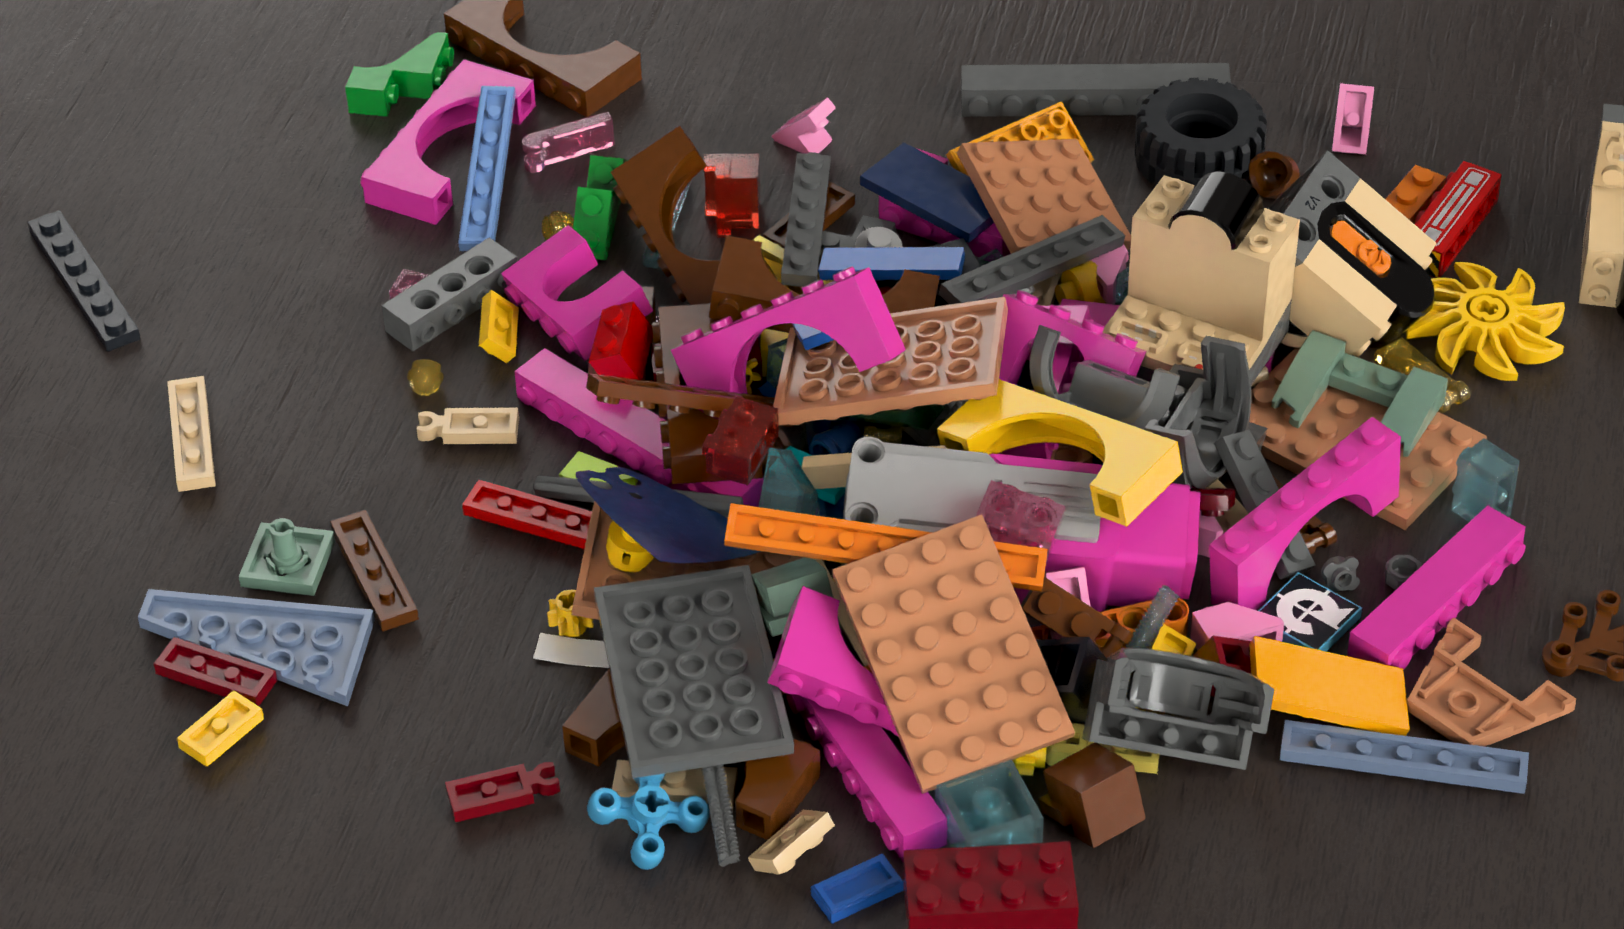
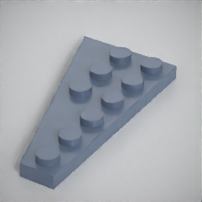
(303, 642)

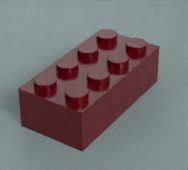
(991, 887)

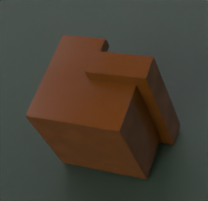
(1093, 793)

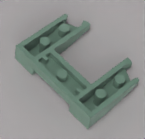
(1323, 362)

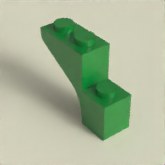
(412, 75)
(598, 205)

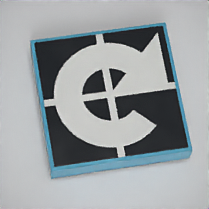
(1312, 613)

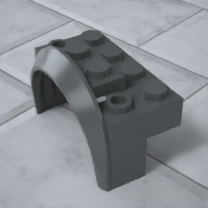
(1215, 391)
(1179, 687)

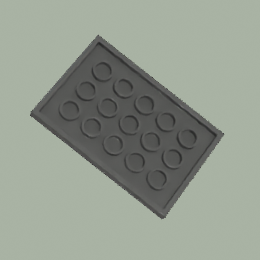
(692, 671)

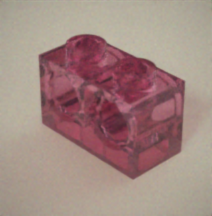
(1020, 516)

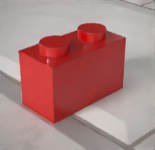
(621, 342)

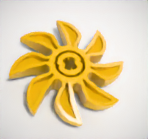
(1489, 322)

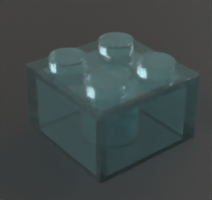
(990, 808)

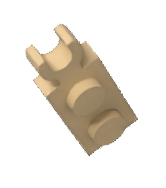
(470, 426)

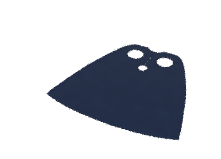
(663, 520)

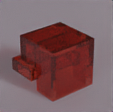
(732, 191)

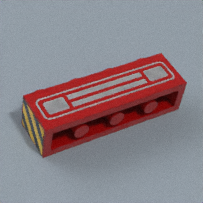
(1457, 212)

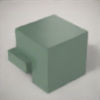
(780, 585)

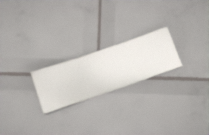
(571, 651)

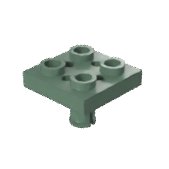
(290, 551)

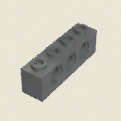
(447, 294)

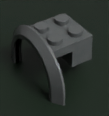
(1102, 387)

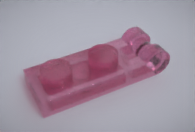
(567, 141)

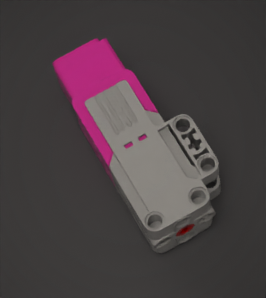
(943, 487)

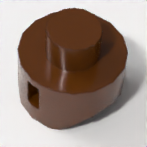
(1272, 173)

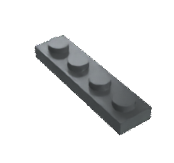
(1255, 486)

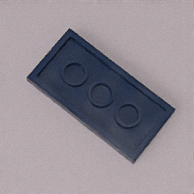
(929, 191)

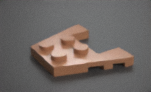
(1471, 707)

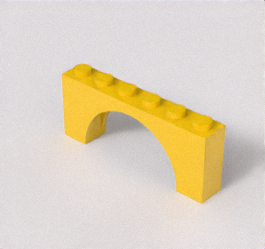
(1134, 460)

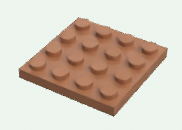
(1037, 188)

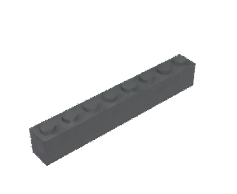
(1080, 87)

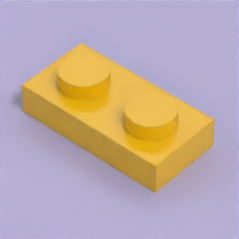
(498, 326)
(220, 728)

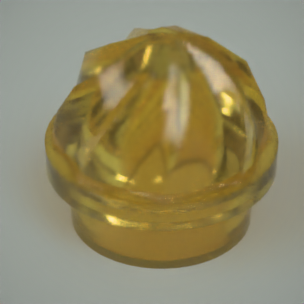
(555, 222)
(425, 377)

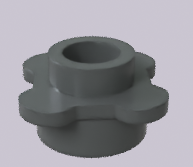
(1340, 566)

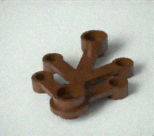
(1565, 656)

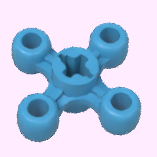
(646, 822)

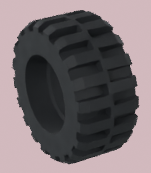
(1194, 109)

